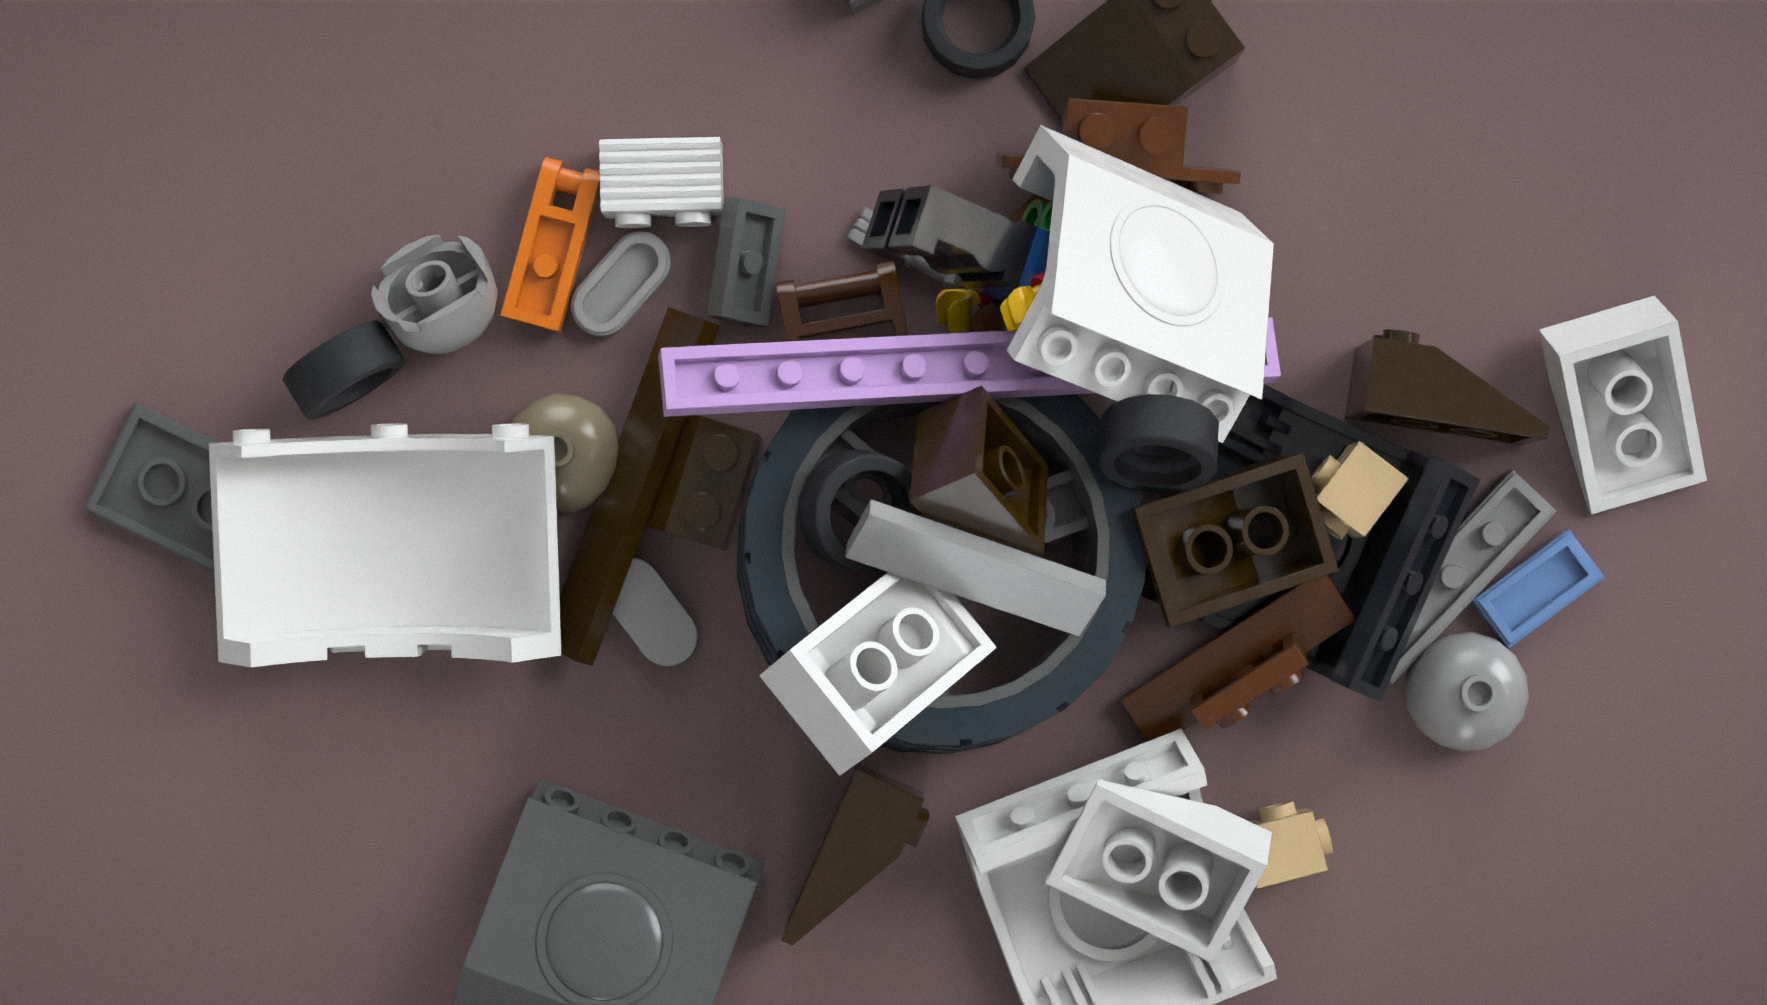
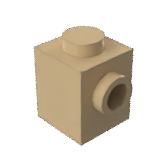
(1355, 490)
(1295, 844)

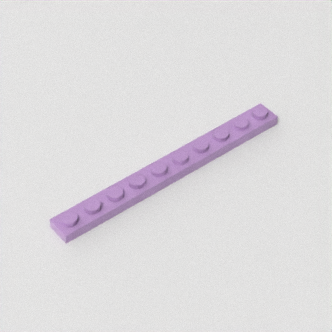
(859, 373)

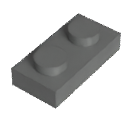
(746, 262)

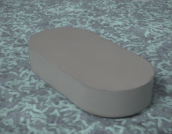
(621, 284)
(655, 617)

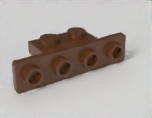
(1139, 135)
(1241, 663)

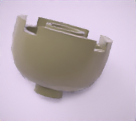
(583, 446)

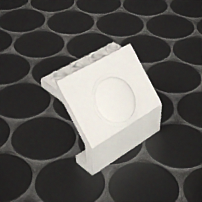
(1143, 284)
(1067, 948)

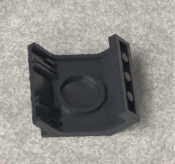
(1379, 575)

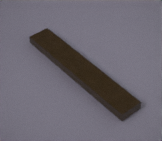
(627, 501)

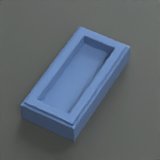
(1537, 588)

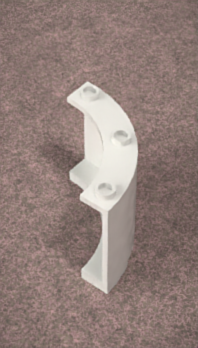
(385, 545)

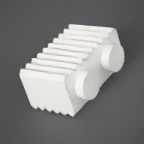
(661, 180)

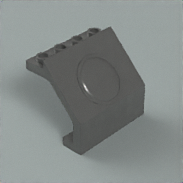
(606, 910)

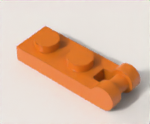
(551, 247)

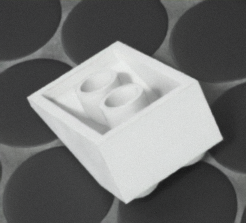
(1625, 403)
(876, 666)
(1163, 864)

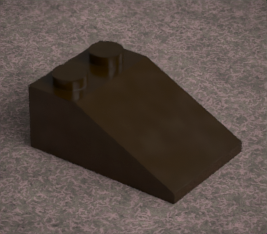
(1137, 53)
(1427, 390)
(1234, 538)
(862, 840)

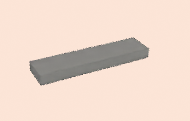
(1481, 548)
(975, 568)

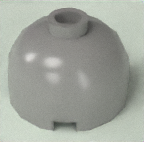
(436, 294)
(1466, 692)

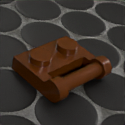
(874, 323)

